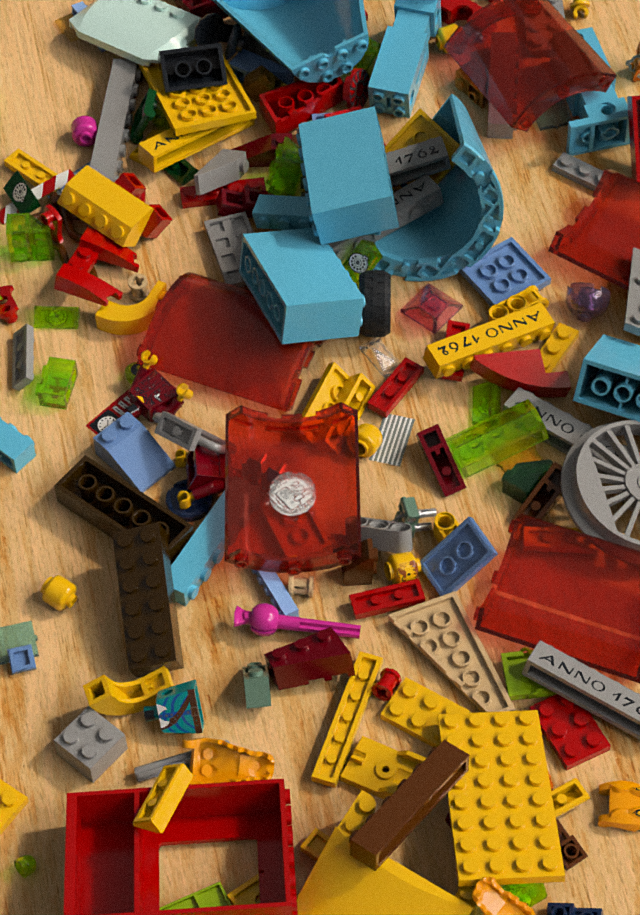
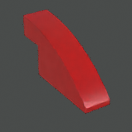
(521, 370)

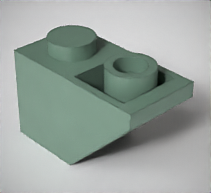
(256, 685)

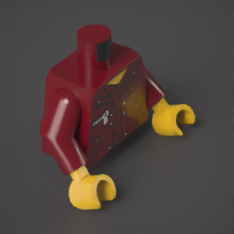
(153, 393)
(204, 474)

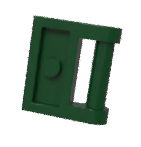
(143, 115)

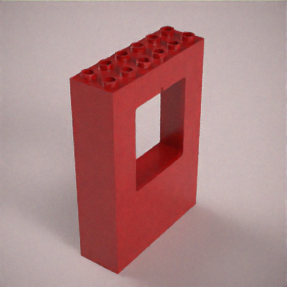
(116, 865)

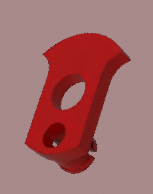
(53, 220)
(8, 309)

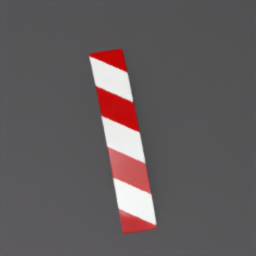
(40, 191)

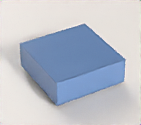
(21, 659)

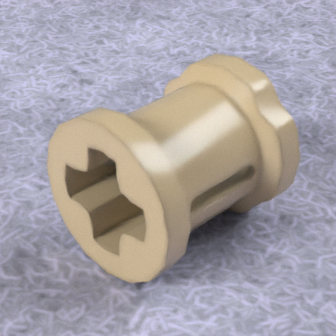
(140, 286)
(301, 586)

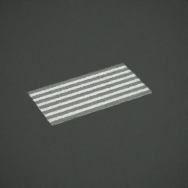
(395, 436)

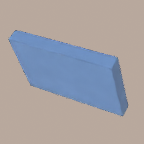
(458, 557)

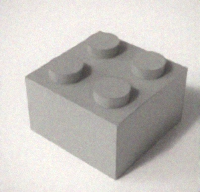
(90, 744)

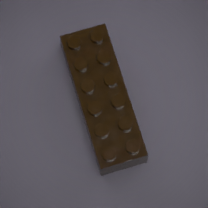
(116, 505)
(147, 599)

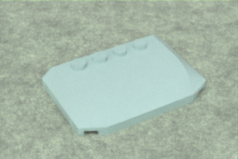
(135, 28)

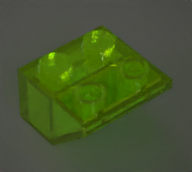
(285, 169)
(28, 238)

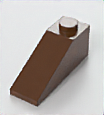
(544, 495)

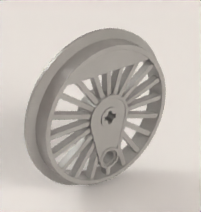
(583, 486)

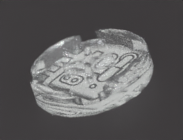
(292, 493)

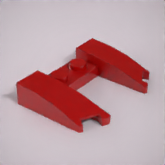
(75, 276)

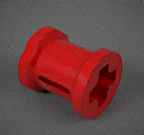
(384, 687)

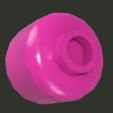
(84, 131)

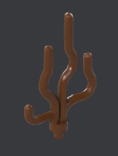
(66, 218)

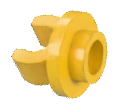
(580, 5)

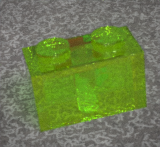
(57, 383)

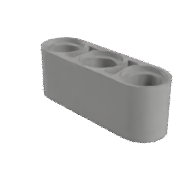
(387, 535)

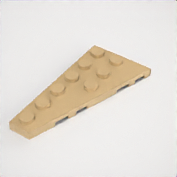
(451, 644)

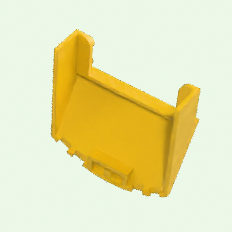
(350, 888)

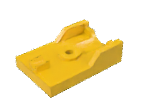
(366, 767)

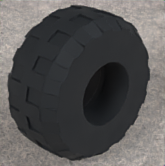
(376, 314)

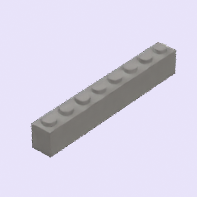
(116, 118)

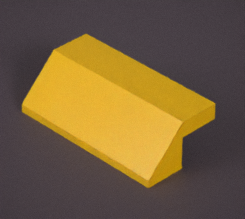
(338, 387)

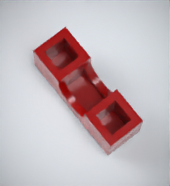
(457, 10)
(159, 218)

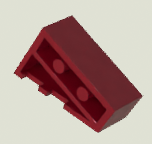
(309, 659)

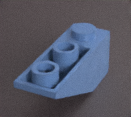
(248, 61)

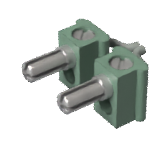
(411, 514)

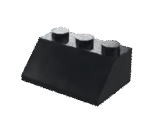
(192, 68)

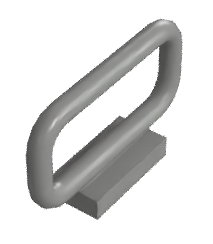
(186, 434)

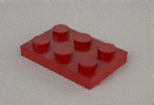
(570, 731)

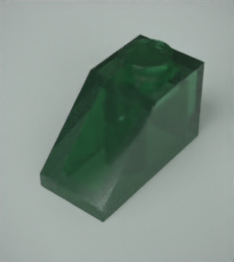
(523, 478)

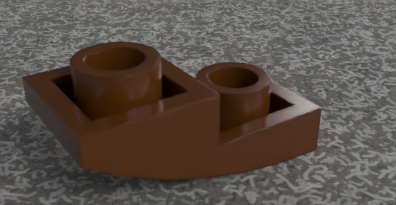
(571, 849)

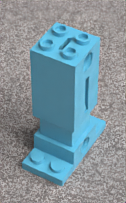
(403, 57)
(601, 114)

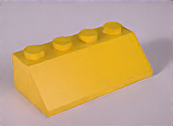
(105, 206)

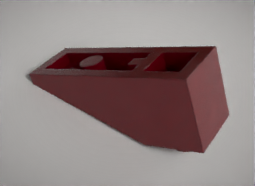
(262, 150)
(440, 460)

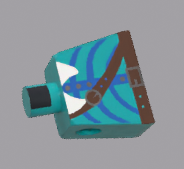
(178, 709)

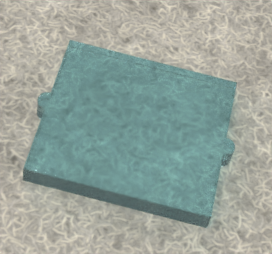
(555, 116)
(16, 636)

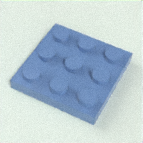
(505, 272)

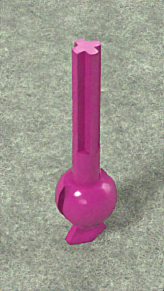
(265, 620)

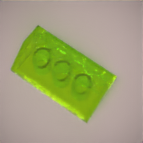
(497, 438)

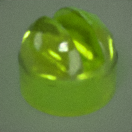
(25, 865)

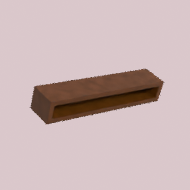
(408, 805)

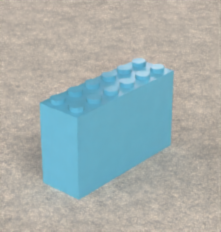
(346, 176)
(300, 286)
(611, 378)

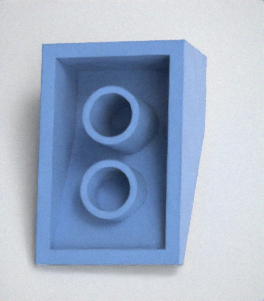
(133, 452)

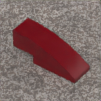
(233, 202)

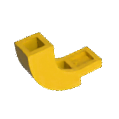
(130, 319)
(127, 697)

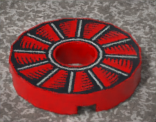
(356, 88)

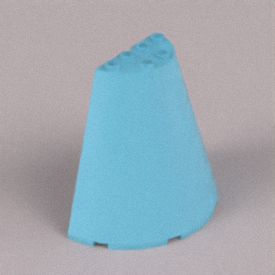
(306, 36)
(463, 226)

